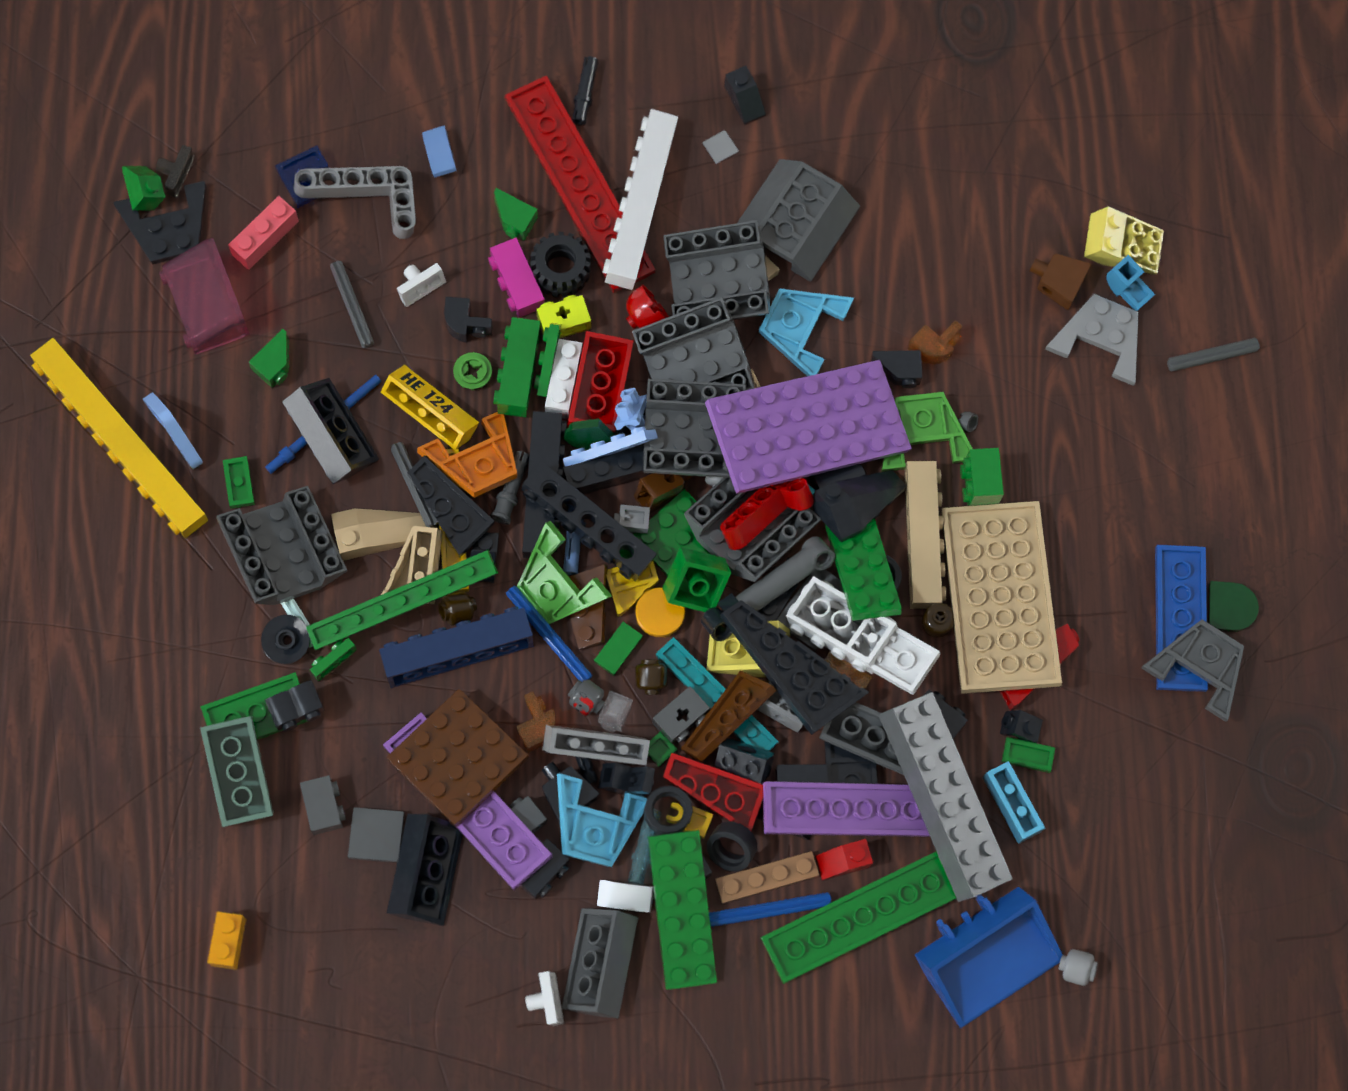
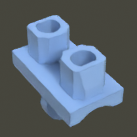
(631, 410)

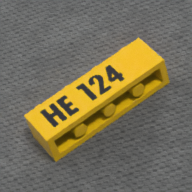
(429, 407)

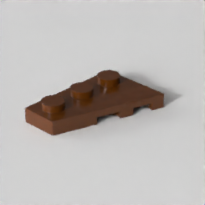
(589, 622)

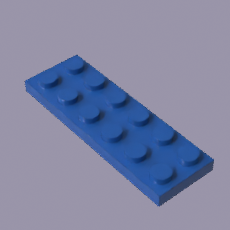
(1179, 606)

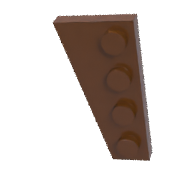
(732, 708)

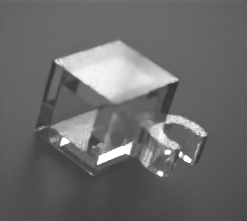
(615, 712)

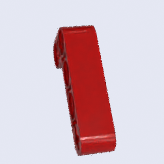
(762, 509)

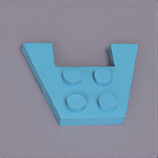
(792, 322)
(590, 832)

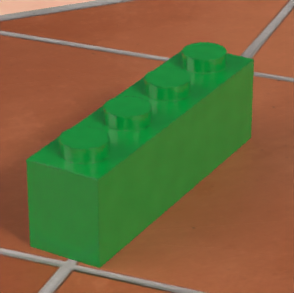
(518, 367)

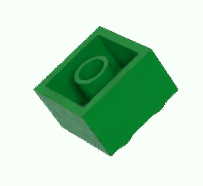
(982, 477)
(696, 580)

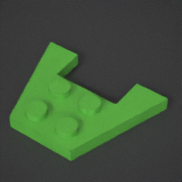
(929, 420)
(549, 586)

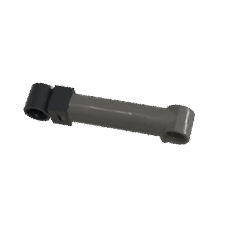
(812, 558)

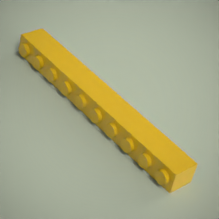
(119, 438)

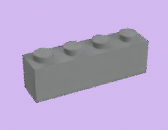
(596, 745)

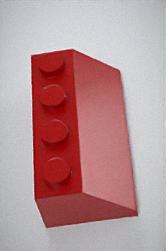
(600, 378)

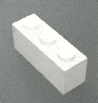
(563, 377)

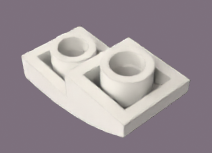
(625, 896)

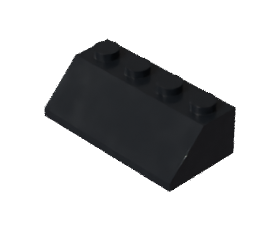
(330, 430)
(425, 869)

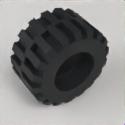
(560, 282)

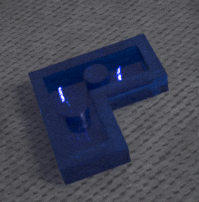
(287, 170)

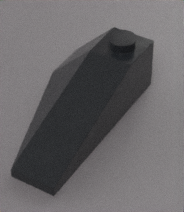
(854, 502)

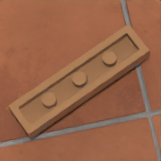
(767, 877)

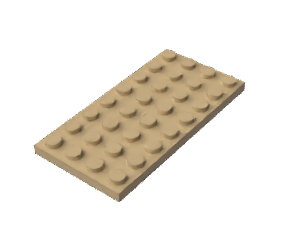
(1001, 597)

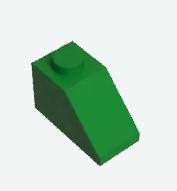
(143, 187)
(515, 215)
(273, 360)

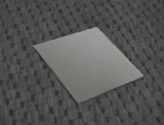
(720, 146)

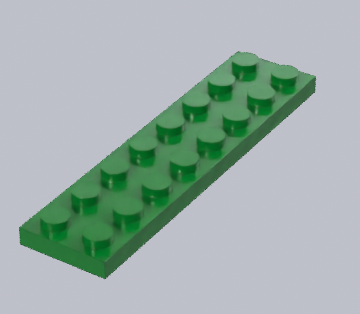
(859, 917)

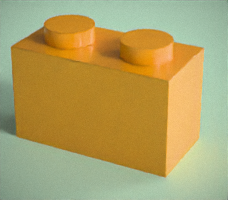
(226, 940)

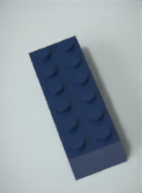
(456, 647)

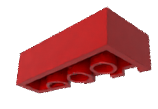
(720, 791)

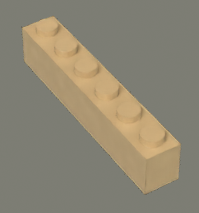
(923, 534)

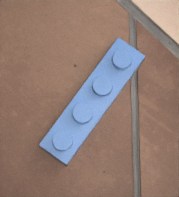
(618, 444)

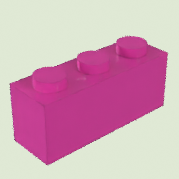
(516, 277)

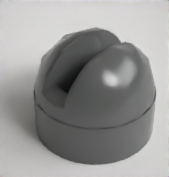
(968, 421)

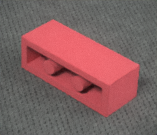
(263, 232)

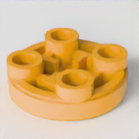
(657, 615)

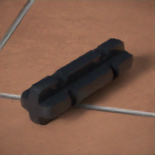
(586, 767)

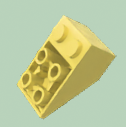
(1116, 235)

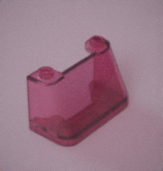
(204, 297)

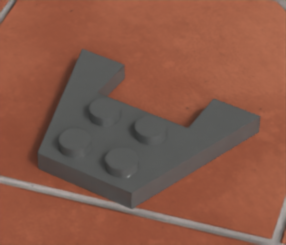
(1208, 655)

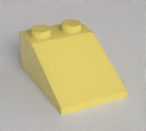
(731, 656)

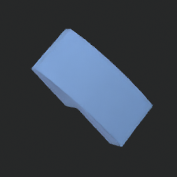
(439, 151)

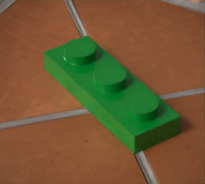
(547, 357)

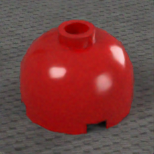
(643, 308)

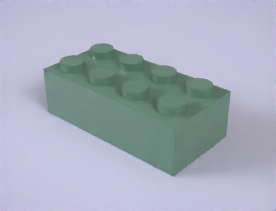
(237, 771)

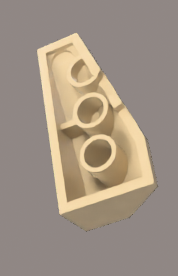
(372, 531)

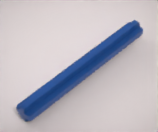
(549, 634)
(769, 909)

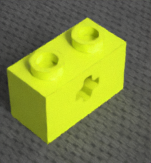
(573, 308)

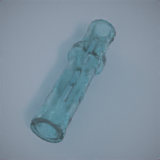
(641, 857)

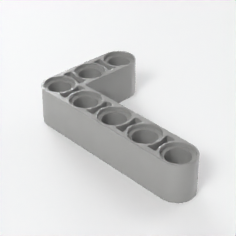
(365, 187)

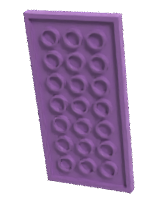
(807, 426)

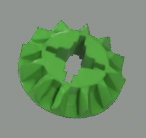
(475, 361)

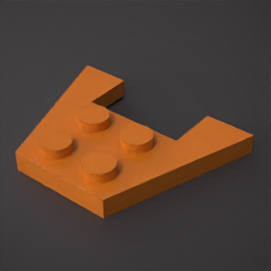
(479, 466)

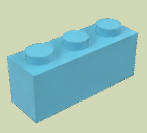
(1013, 802)

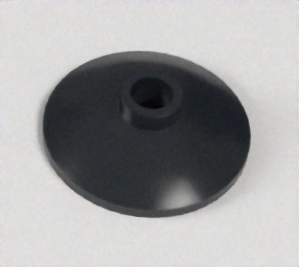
(274, 639)

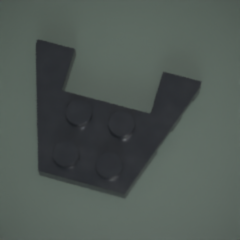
(170, 233)

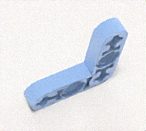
(167, 420)

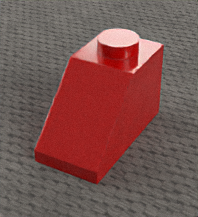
(844, 859)

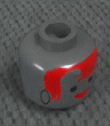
(586, 697)

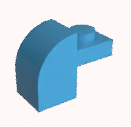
(1125, 281)

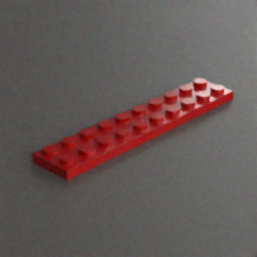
(571, 169)

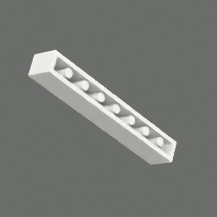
(641, 199)

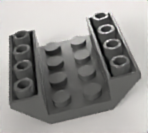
(801, 215)
(719, 264)
(696, 347)
(683, 428)
(283, 548)
(765, 549)

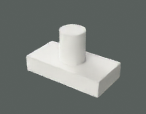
(420, 283)
(547, 999)

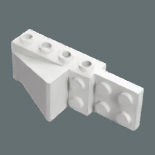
(866, 643)

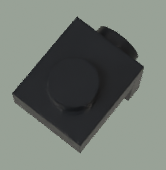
(1021, 725)

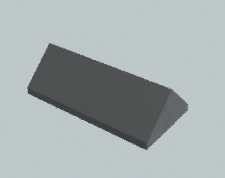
(863, 734)

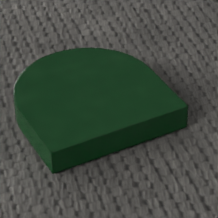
(586, 432)
(1231, 606)

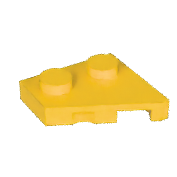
(627, 592)

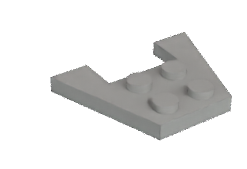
(1106, 327)

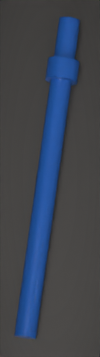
(287, 453)

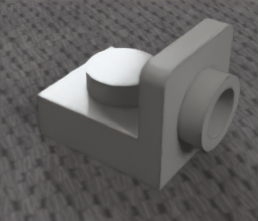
(633, 518)

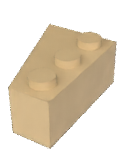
(418, 557)

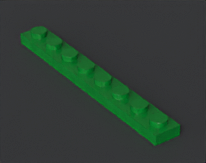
(402, 600)

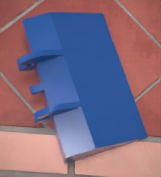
(989, 955)

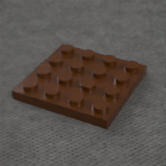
(457, 757)

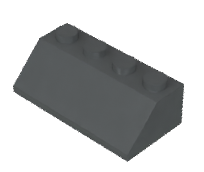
(600, 962)

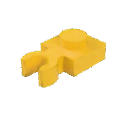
(699, 820)

